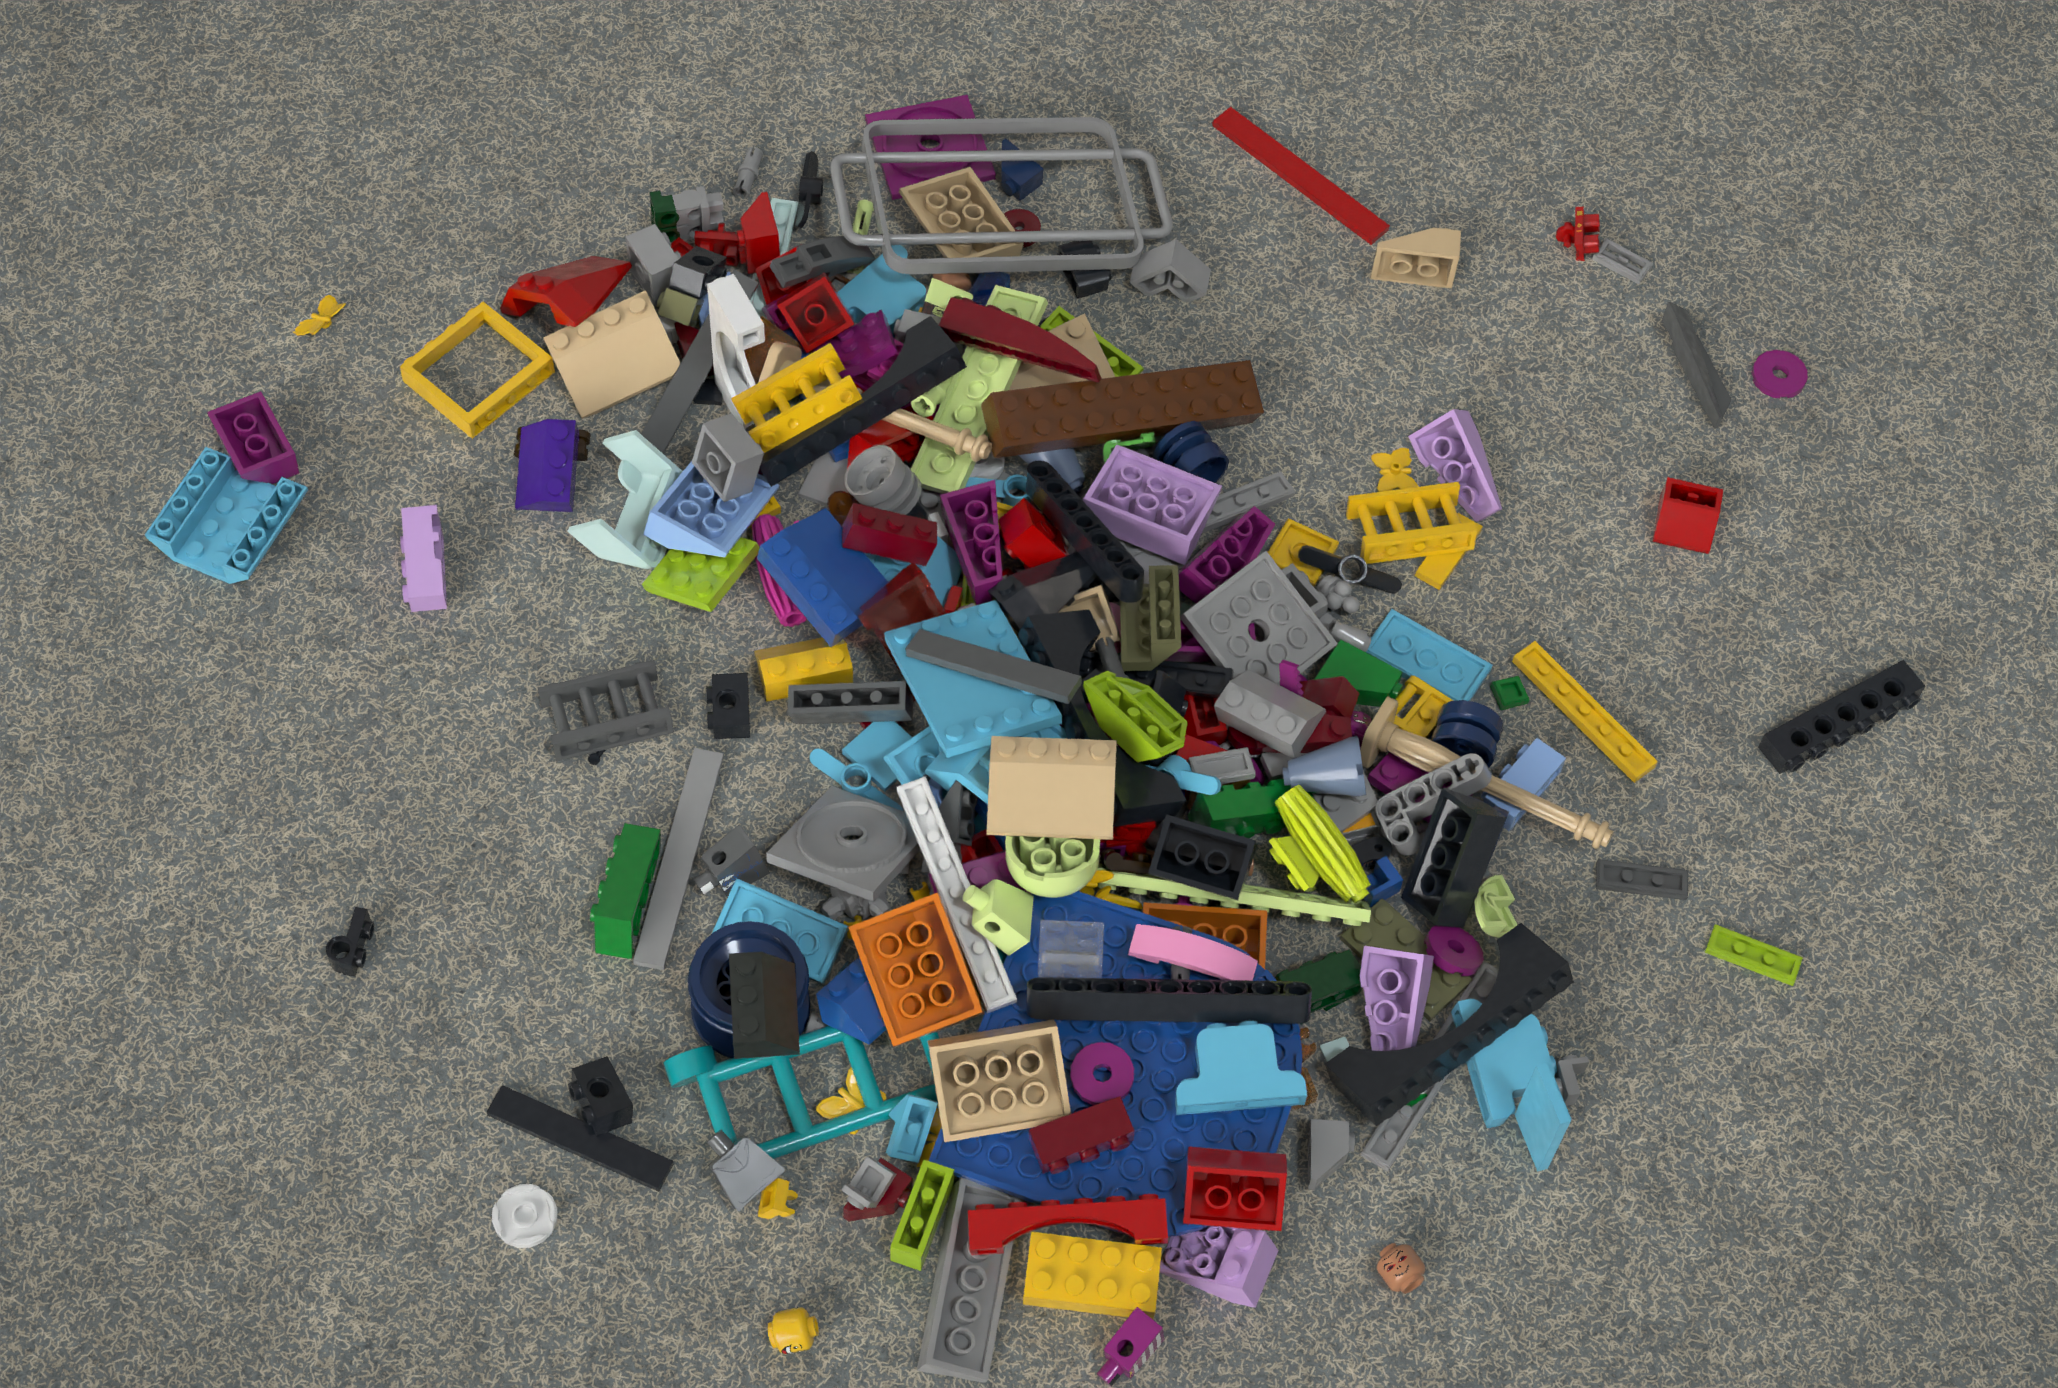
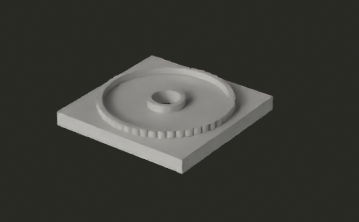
(1264, 597)
(859, 866)

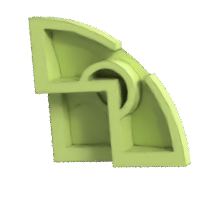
(1492, 907)

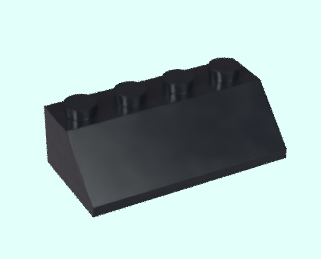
(1453, 858)

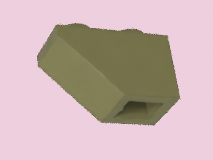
(679, 307)

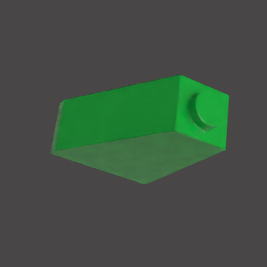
(1366, 673)

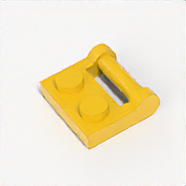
(1423, 715)

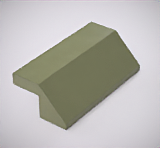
(1153, 623)

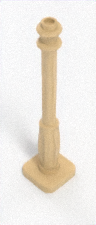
(784, 354)
(1429, 756)

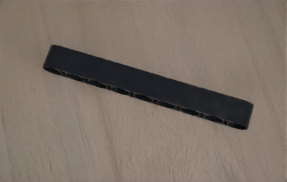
(1168, 1000)

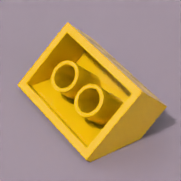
(802, 664)

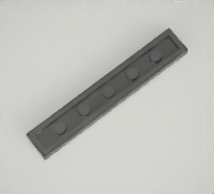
(994, 666)

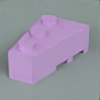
(424, 559)

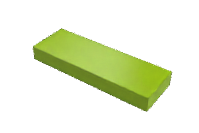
(1753, 955)

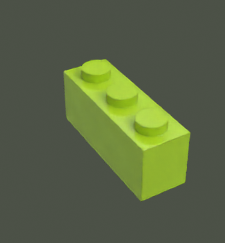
(922, 1215)

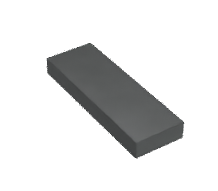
(1642, 879)

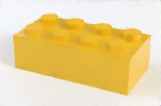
(1091, 1275)

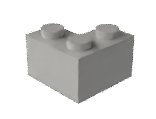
(1171, 268)

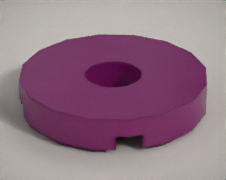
(1779, 387)
(1468, 952)
(1095, 1057)

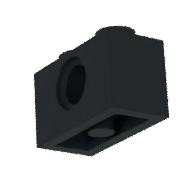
(696, 270)
(734, 691)
(600, 1079)

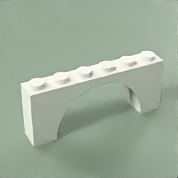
(733, 329)

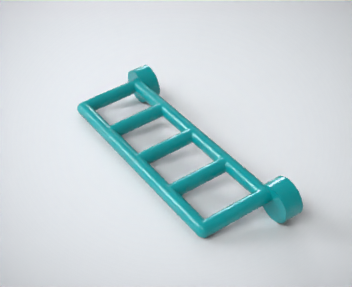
(702, 1067)

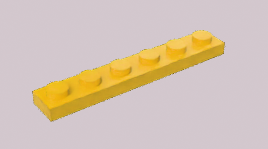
(1585, 712)

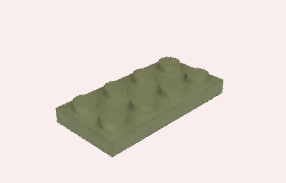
(1392, 931)

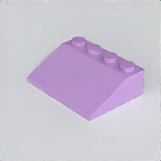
(1152, 503)

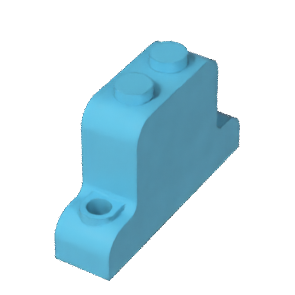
(884, 290)
(1506, 1065)
(1238, 1072)

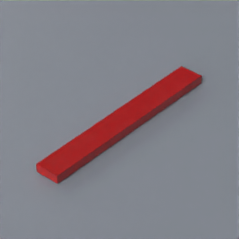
(1301, 175)

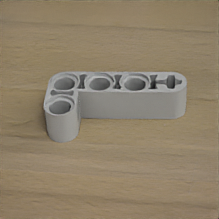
(1430, 786)

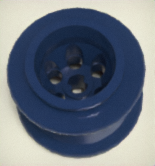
(711, 978)

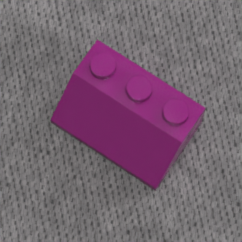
(254, 439)

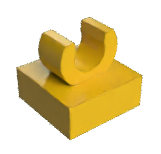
(774, 1200)

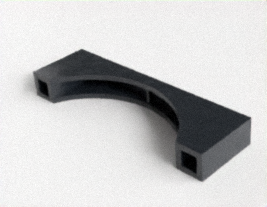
(922, 364)
(1060, 643)
(1388, 1080)

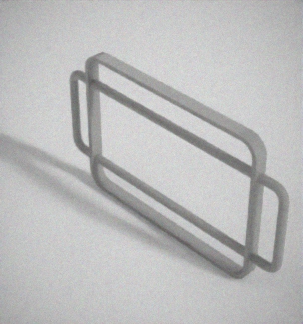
(1001, 264)

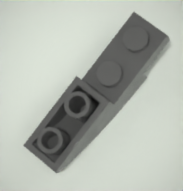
(825, 255)
(958, 815)

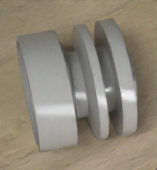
(883, 480)

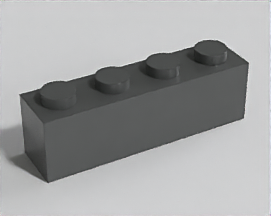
(850, 702)

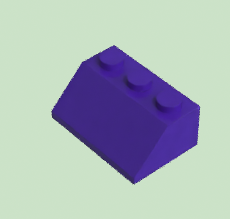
(547, 466)

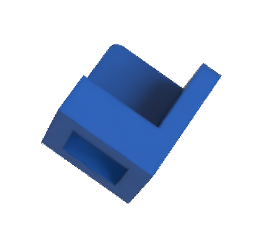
(1384, 882)

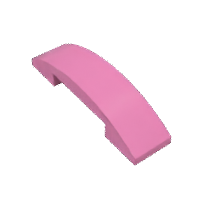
(1191, 952)

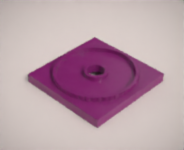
(905, 174)

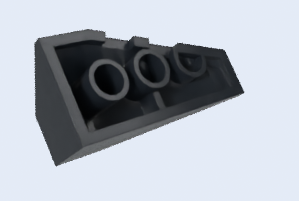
(1042, 588)

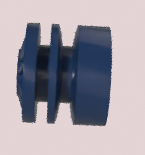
(1192, 451)

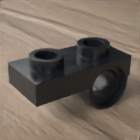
(359, 930)

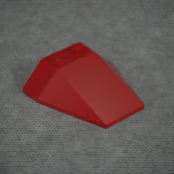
(570, 289)

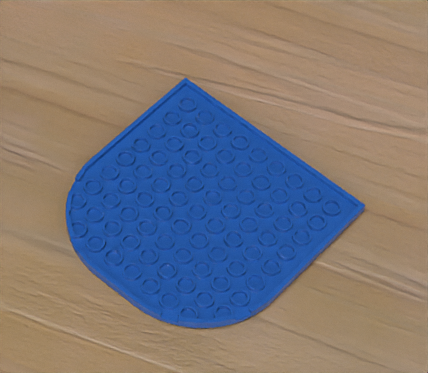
(1161, 1059)

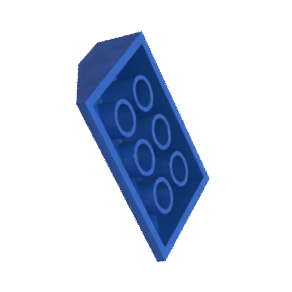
(821, 575)

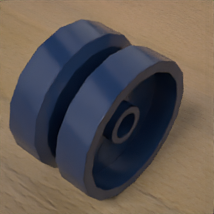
(1468, 729)

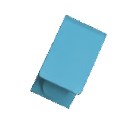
(912, 1124)

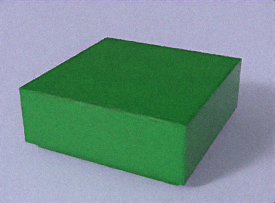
(1509, 693)

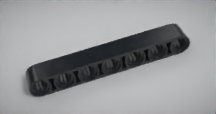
(1085, 531)

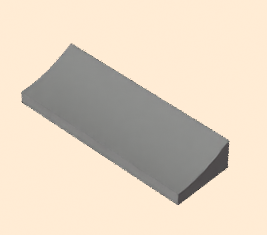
(965, 1293)

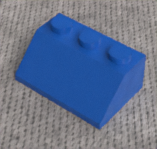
(851, 1005)

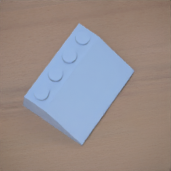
(698, 520)

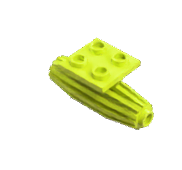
(1316, 848)

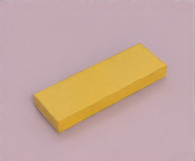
(1438, 568)

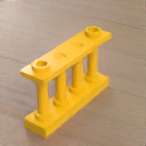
(786, 385)
(1417, 542)

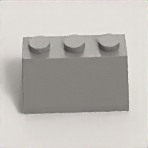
(1268, 713)

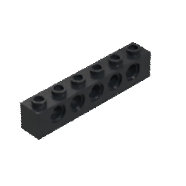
(1896, 680)

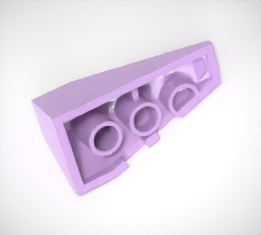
(1458, 455)
(1394, 995)

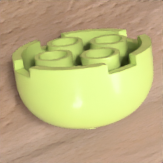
(1052, 865)

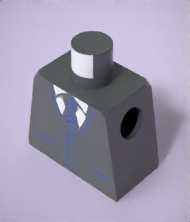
(731, 859)

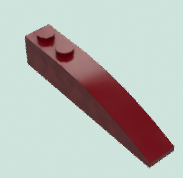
(1013, 337)

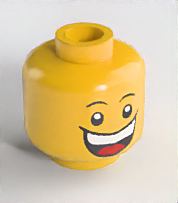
(792, 1330)

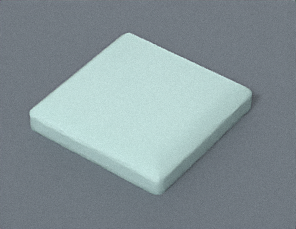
(1333, 1048)

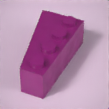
(974, 532)
(1225, 554)

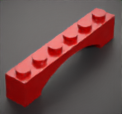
(994, 1228)

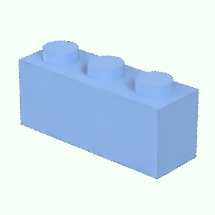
(1533, 772)

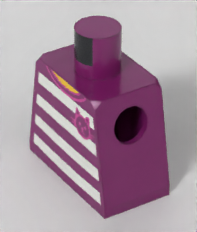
(1145, 1337)

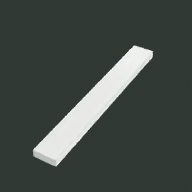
(951, 884)

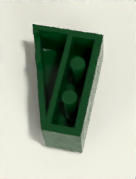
(1331, 979)

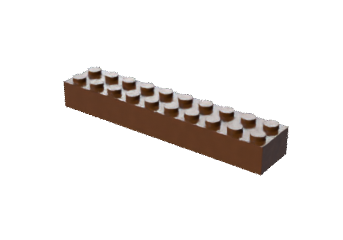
(1120, 408)

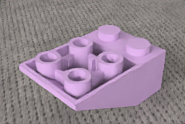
(1222, 1262)

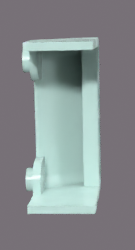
(647, 478)

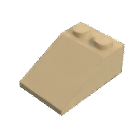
(1419, 258)

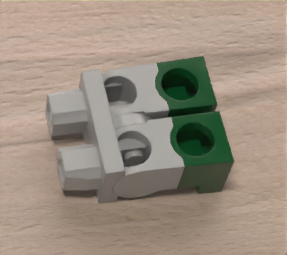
(686, 212)

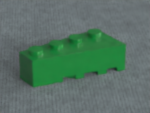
(1241, 810)
(625, 890)

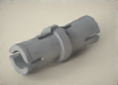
(748, 172)

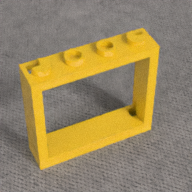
(500, 400)

